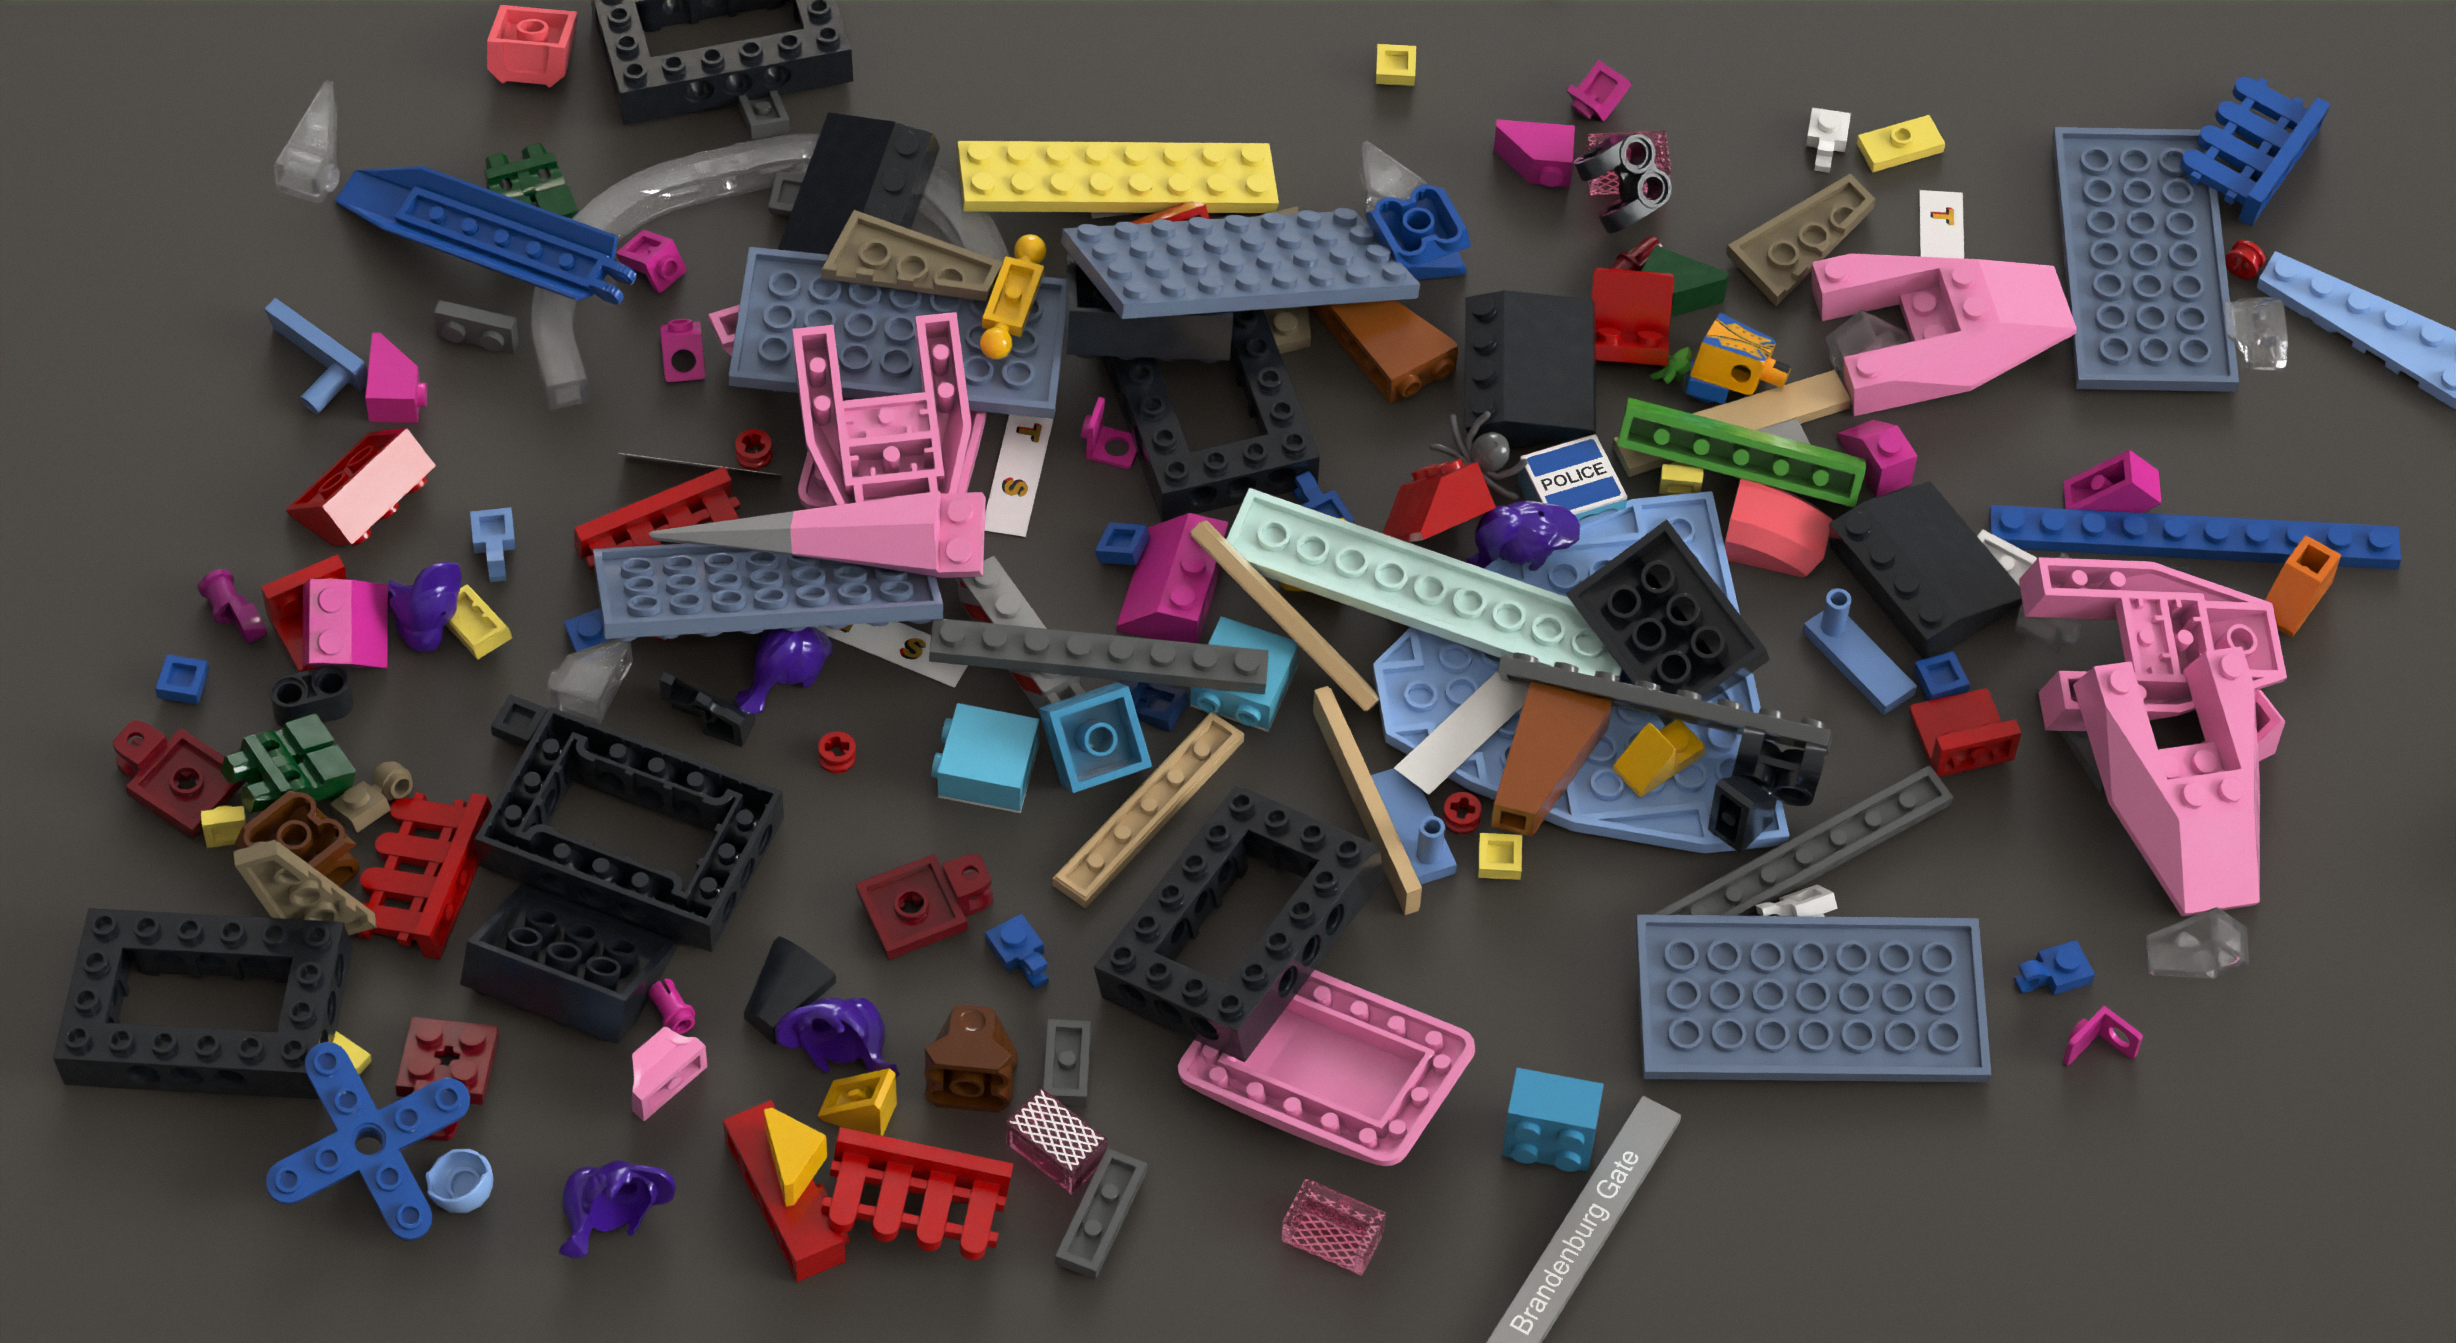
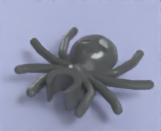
(1489, 450)

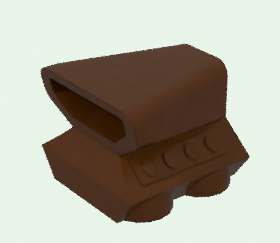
(306, 833)
(971, 1062)

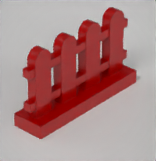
(668, 508)
(448, 875)
(921, 1170)

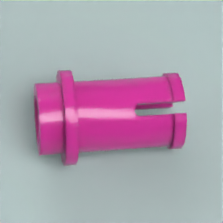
(675, 1013)

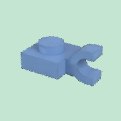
(492, 535)

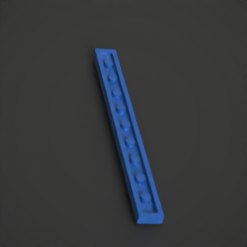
(2189, 536)

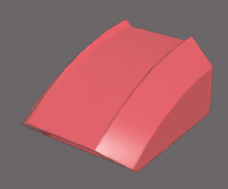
(531, 44)
(1776, 530)

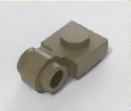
(367, 803)

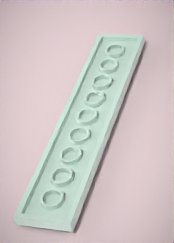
(1413, 585)

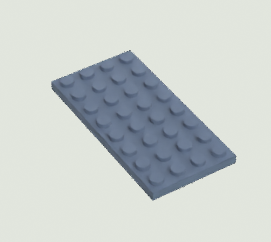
(2142, 262)
(1238, 263)
(878, 336)
(730, 589)
(1811, 998)

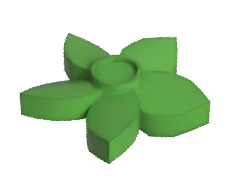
(1677, 366)

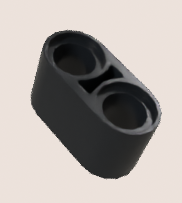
(310, 695)

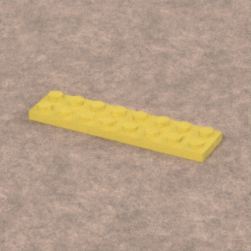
(1115, 176)

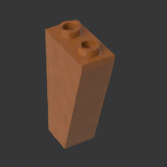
(1391, 345)
(1547, 751)

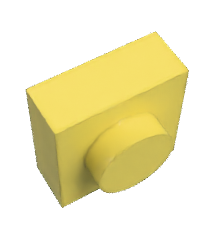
(1395, 64)
(1680, 479)
(222, 825)
(1500, 856)

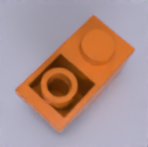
(2302, 584)

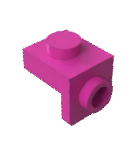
(1599, 92)

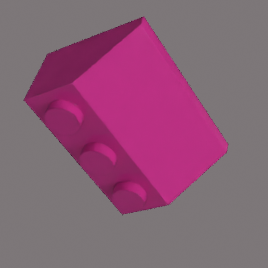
(1172, 583)

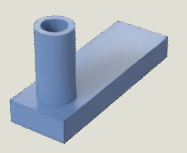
(341, 363)
(1857, 654)
(1416, 826)

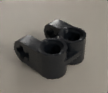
(1632, 174)
(1788, 775)

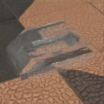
(2259, 331)

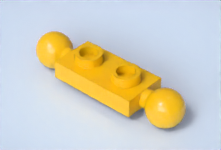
(1013, 297)

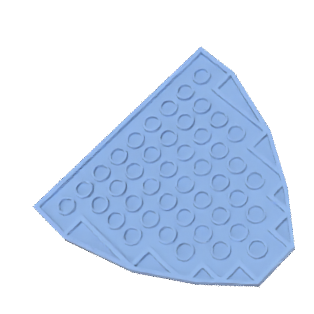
(1430, 677)

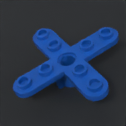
(357, 1118)

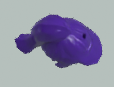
(1524, 533)
(426, 605)
(785, 659)
(836, 1032)
(610, 1199)

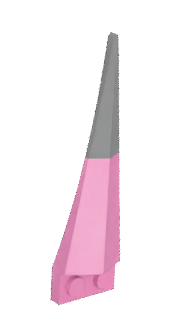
(906, 533)

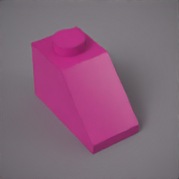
(1537, 150)
(393, 384)
(1886, 453)
(2115, 485)

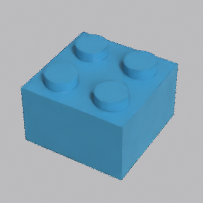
(1095, 737)
(1552, 1120)

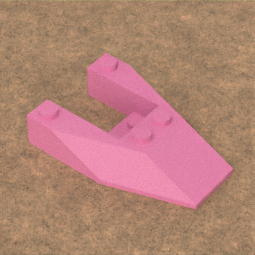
(1961, 314)
(886, 442)
(2162, 624)
(2191, 804)

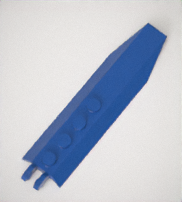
(488, 230)

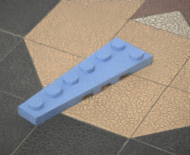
(2373, 324)

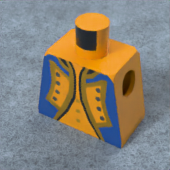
(1738, 358)

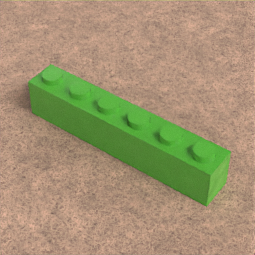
(1741, 452)

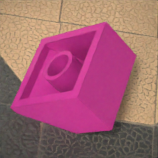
(345, 624)

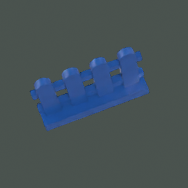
(2253, 161)

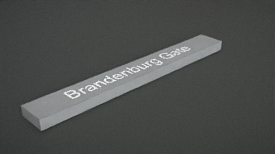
(1587, 1224)

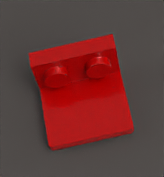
(1632, 315)
(285, 604)
(1964, 732)

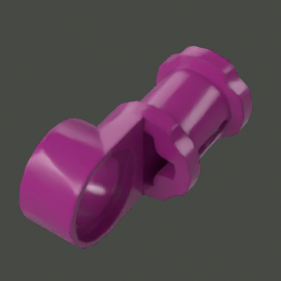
(230, 606)

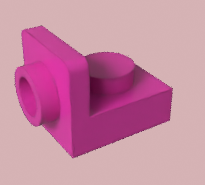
(655, 257)

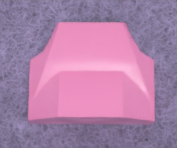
(663, 1069)

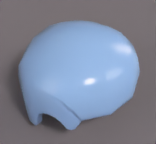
(460, 1181)

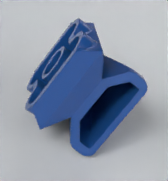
(1422, 232)

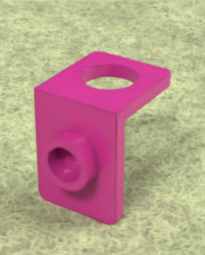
(682, 335)
(1100, 435)
(2102, 1024)

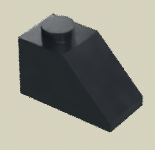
(1740, 811)

